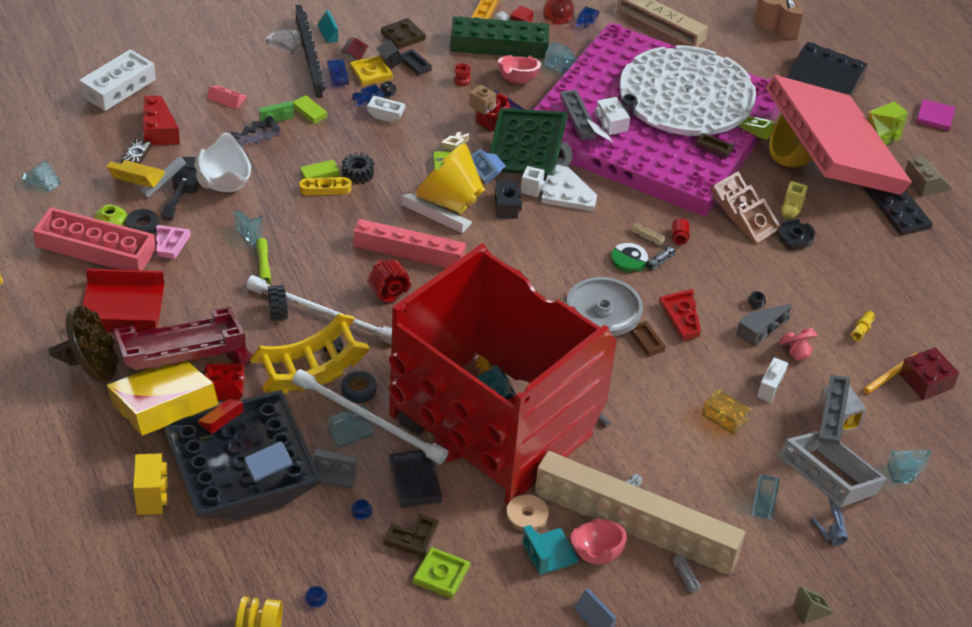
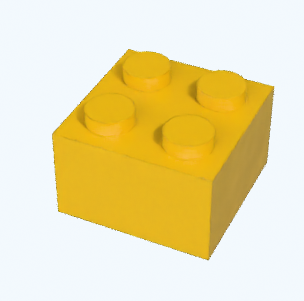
(150, 484)

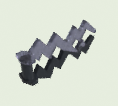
(268, 134)

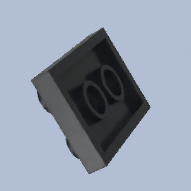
(415, 478)

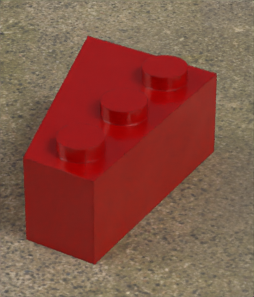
(158, 122)

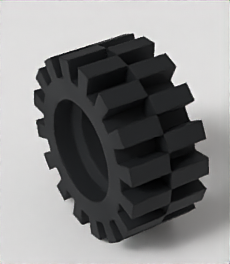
(358, 161)
(277, 302)

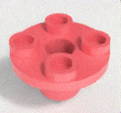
(799, 343)

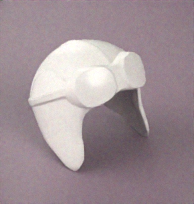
(223, 165)

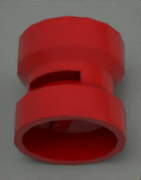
(462, 74)

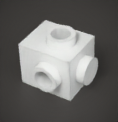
(530, 185)

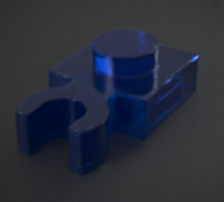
(587, 16)
(367, 93)

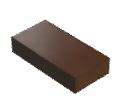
(647, 339)

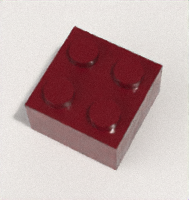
(929, 373)

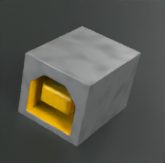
(854, 410)

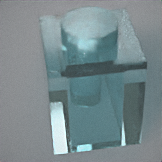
(907, 465)

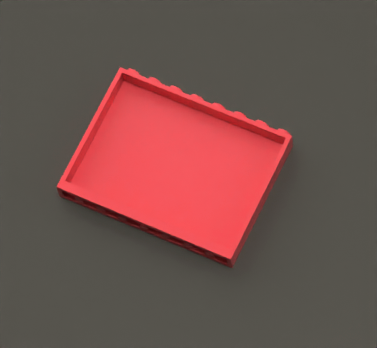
(837, 135)

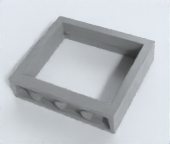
(796, 454)

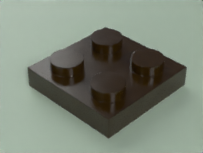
(403, 33)

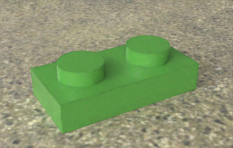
(279, 112)

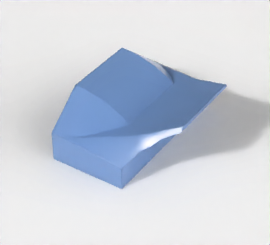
(487, 165)

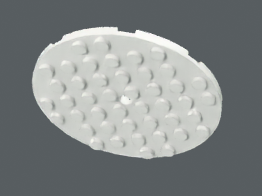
(717, 95)

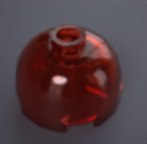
(558, 11)

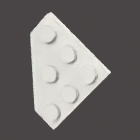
(568, 191)

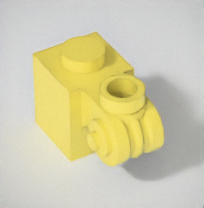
(793, 200)

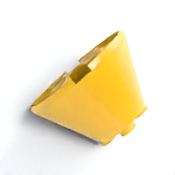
(453, 183)

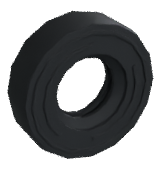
(143, 214)

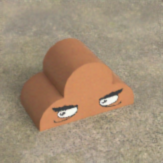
(779, 15)

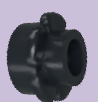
(388, 93)
(757, 299)

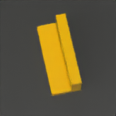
(136, 173)

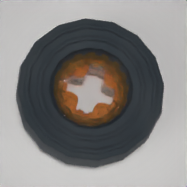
(364, 381)

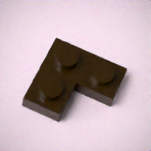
(412, 540)

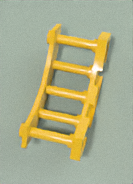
(324, 373)

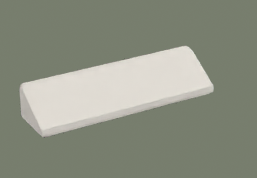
(436, 213)

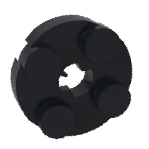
(804, 236)

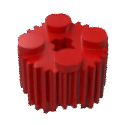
(490, 119)
(389, 280)

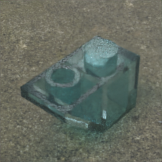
(559, 57)

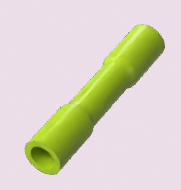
(262, 252)

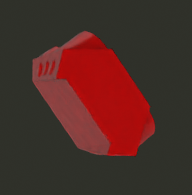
(227, 380)

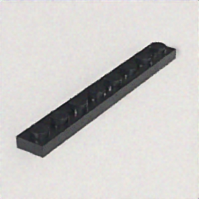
(310, 52)

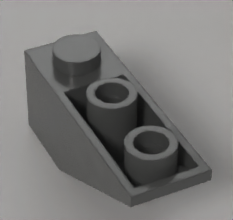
(760, 323)

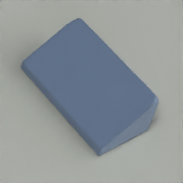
(267, 461)
(594, 611)

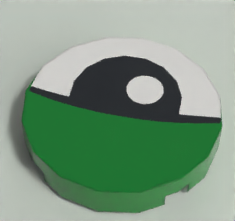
(629, 257)

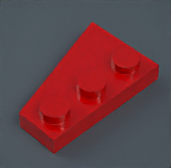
(682, 313)

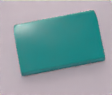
(328, 28)

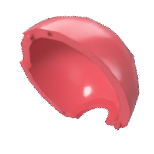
(518, 69)
(599, 541)

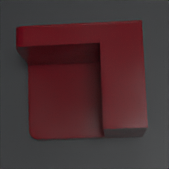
(354, 47)
(240, 356)

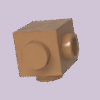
(482, 99)

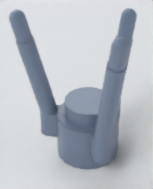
(837, 531)

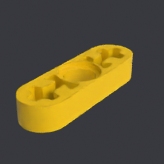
(308, 188)

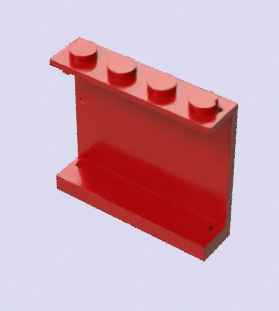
(125, 297)

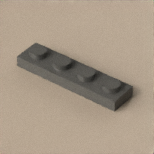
(578, 114)
(834, 410)

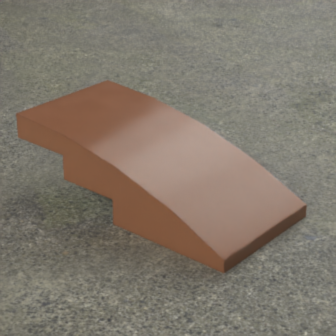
(745, 208)

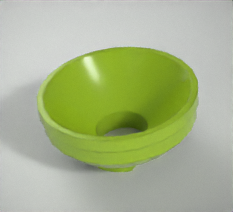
(117, 217)

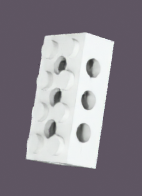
(117, 80)

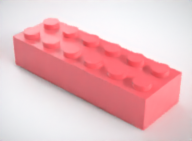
(94, 240)

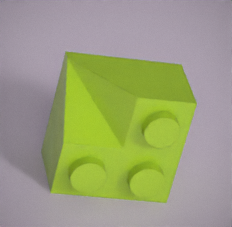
(888, 121)

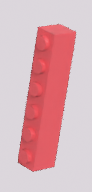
(407, 244)

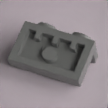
(336, 468)

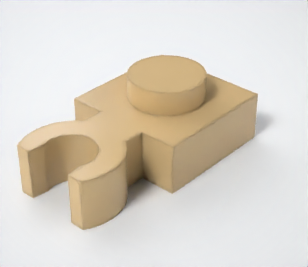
(452, 142)

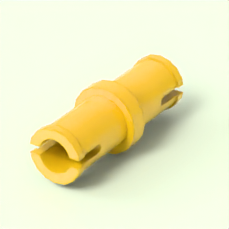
(863, 326)

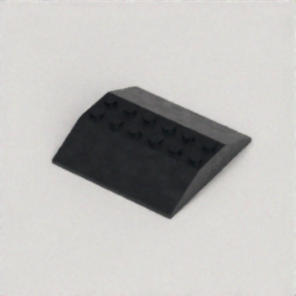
(215, 465)

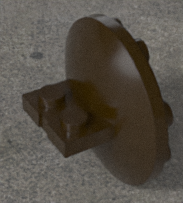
(87, 345)

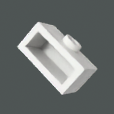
(612, 115)

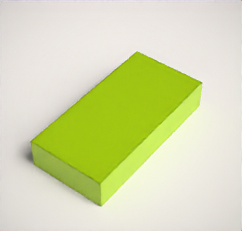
(309, 109)
(320, 170)

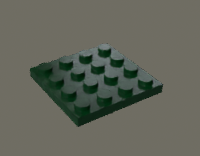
(528, 139)

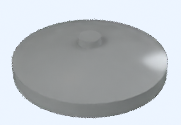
(607, 303)

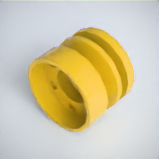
(255, 617)

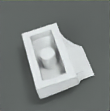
(385, 109)

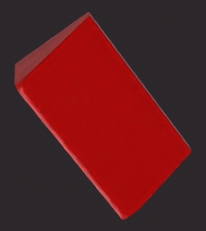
(221, 415)

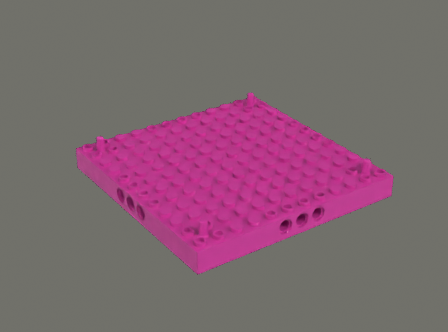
(645, 156)

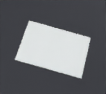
(599, 130)

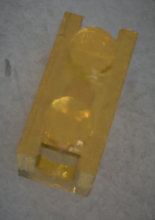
(726, 412)

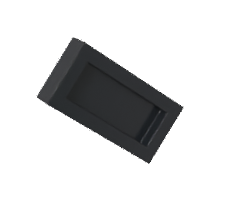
(416, 62)

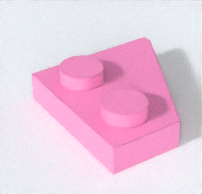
(170, 240)

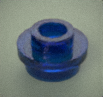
(361, 509)
(316, 591)

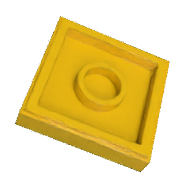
(371, 70)

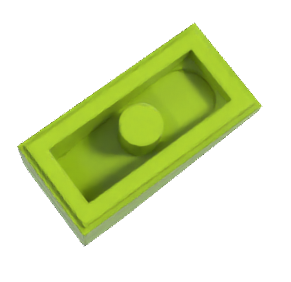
(758, 126)

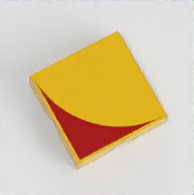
(162, 396)

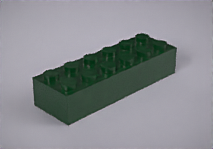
(499, 37)

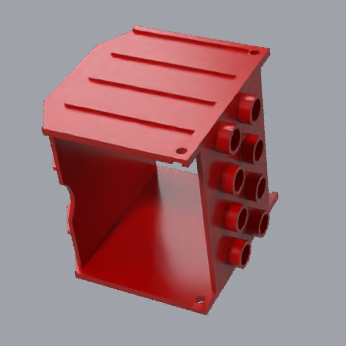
(497, 313)

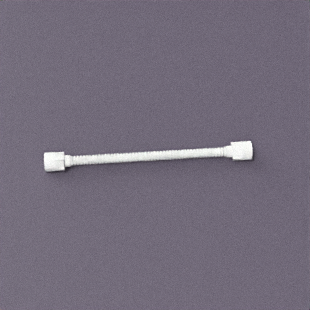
(259, 286)
(434, 452)

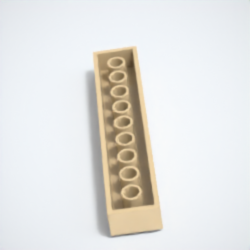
(640, 512)

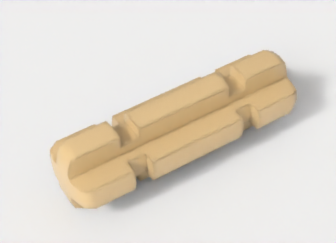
(648, 234)

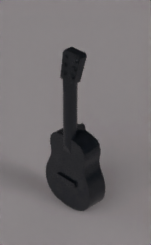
(183, 182)

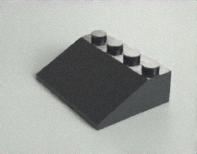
(828, 69)

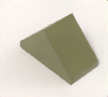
(810, 605)

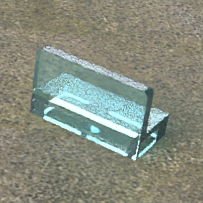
(349, 428)

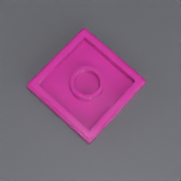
(936, 115)

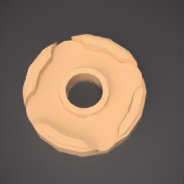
(527, 503)

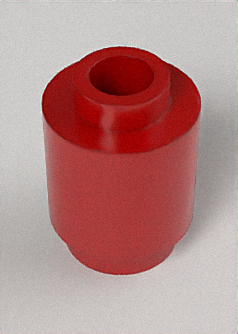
(680, 231)

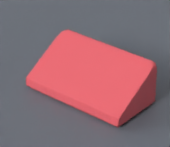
(225, 96)

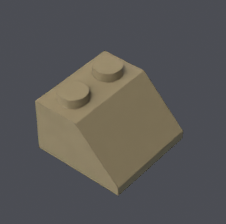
(925, 177)

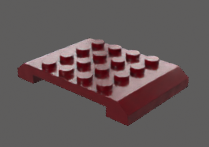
(180, 341)

